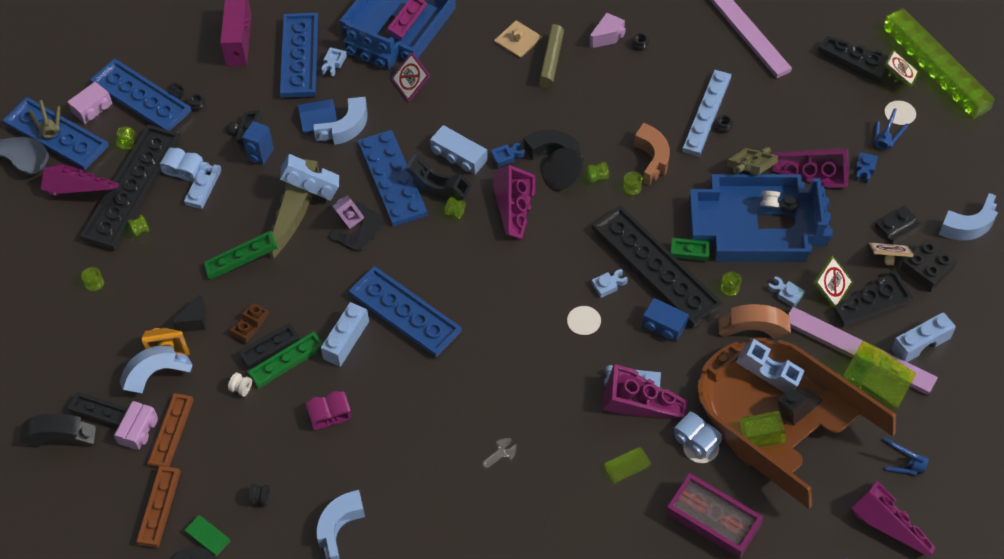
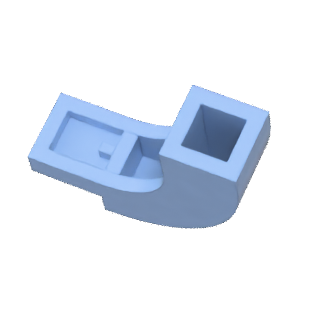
(348, 126)
(970, 227)
(149, 361)
(335, 515)

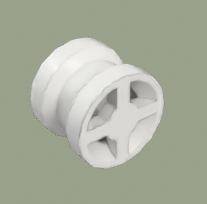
(770, 199)
(240, 384)

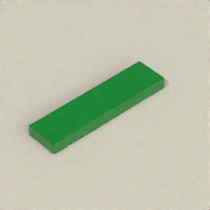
(240, 255)
(285, 360)

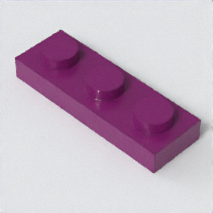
(406, 18)

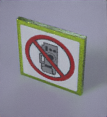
(901, 68)
(833, 281)

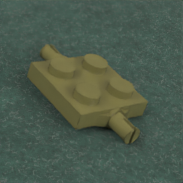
(752, 161)

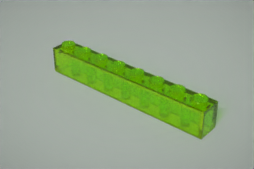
(938, 63)

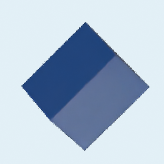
(316, 113)

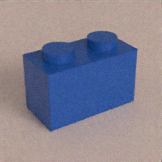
(258, 143)
(665, 320)

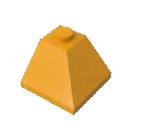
(165, 337)

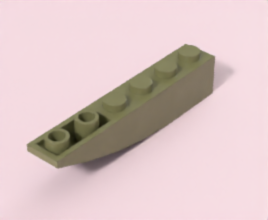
(292, 210)

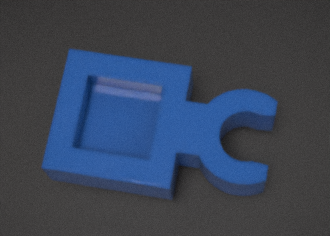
(505, 155)
(866, 166)

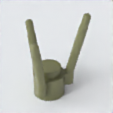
(48, 128)

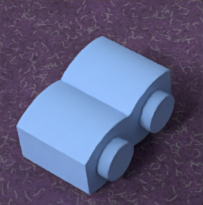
(181, 164)
(697, 434)

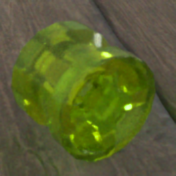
(125, 137)
(629, 180)
(455, 207)
(138, 225)
(92, 273)
(733, 279)

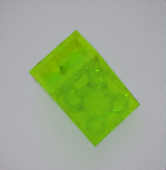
(879, 374)

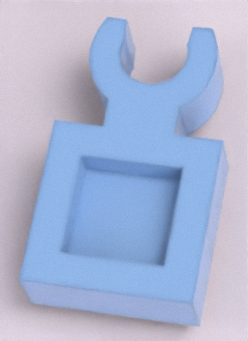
(333, 59)
(608, 284)
(788, 293)

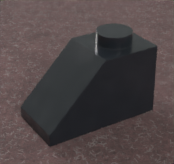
(797, 404)

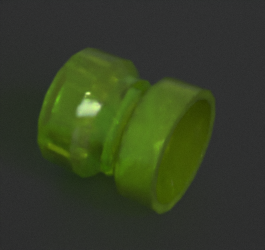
(597, 172)

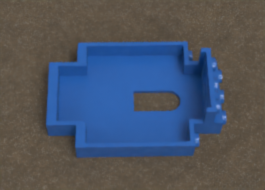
(367, 19)
(730, 210)

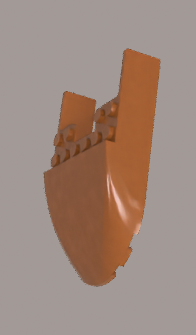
(734, 392)

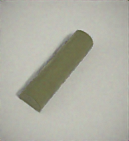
(551, 56)

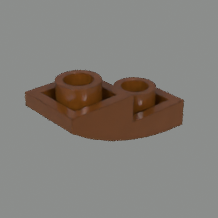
(251, 321)

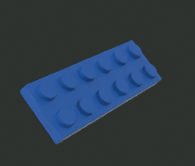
(299, 55)
(141, 95)
(70, 143)
(391, 179)
(405, 311)

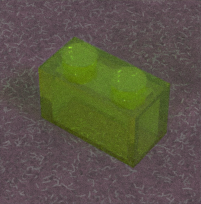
(763, 429)

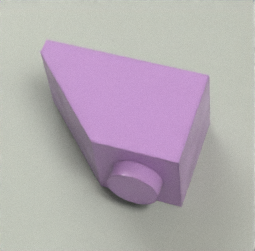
(607, 31)
(348, 211)

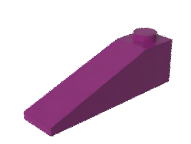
(827, 164)
(70, 179)
(513, 194)
(634, 395)
(878, 510)

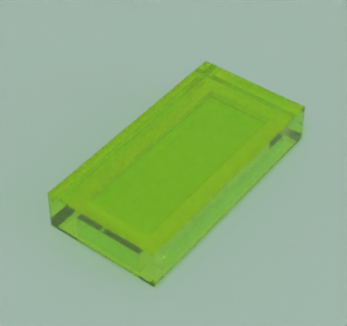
(627, 464)

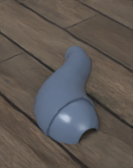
(25, 154)

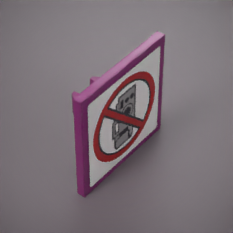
(410, 77)

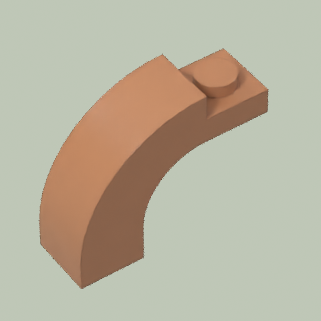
(657, 147)
(755, 317)

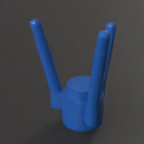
(884, 140)
(916, 462)

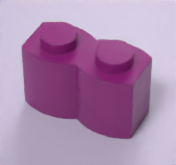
(328, 410)

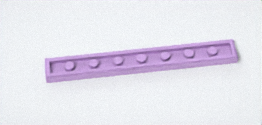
(753, 37)
(849, 344)

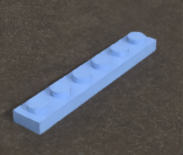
(706, 113)

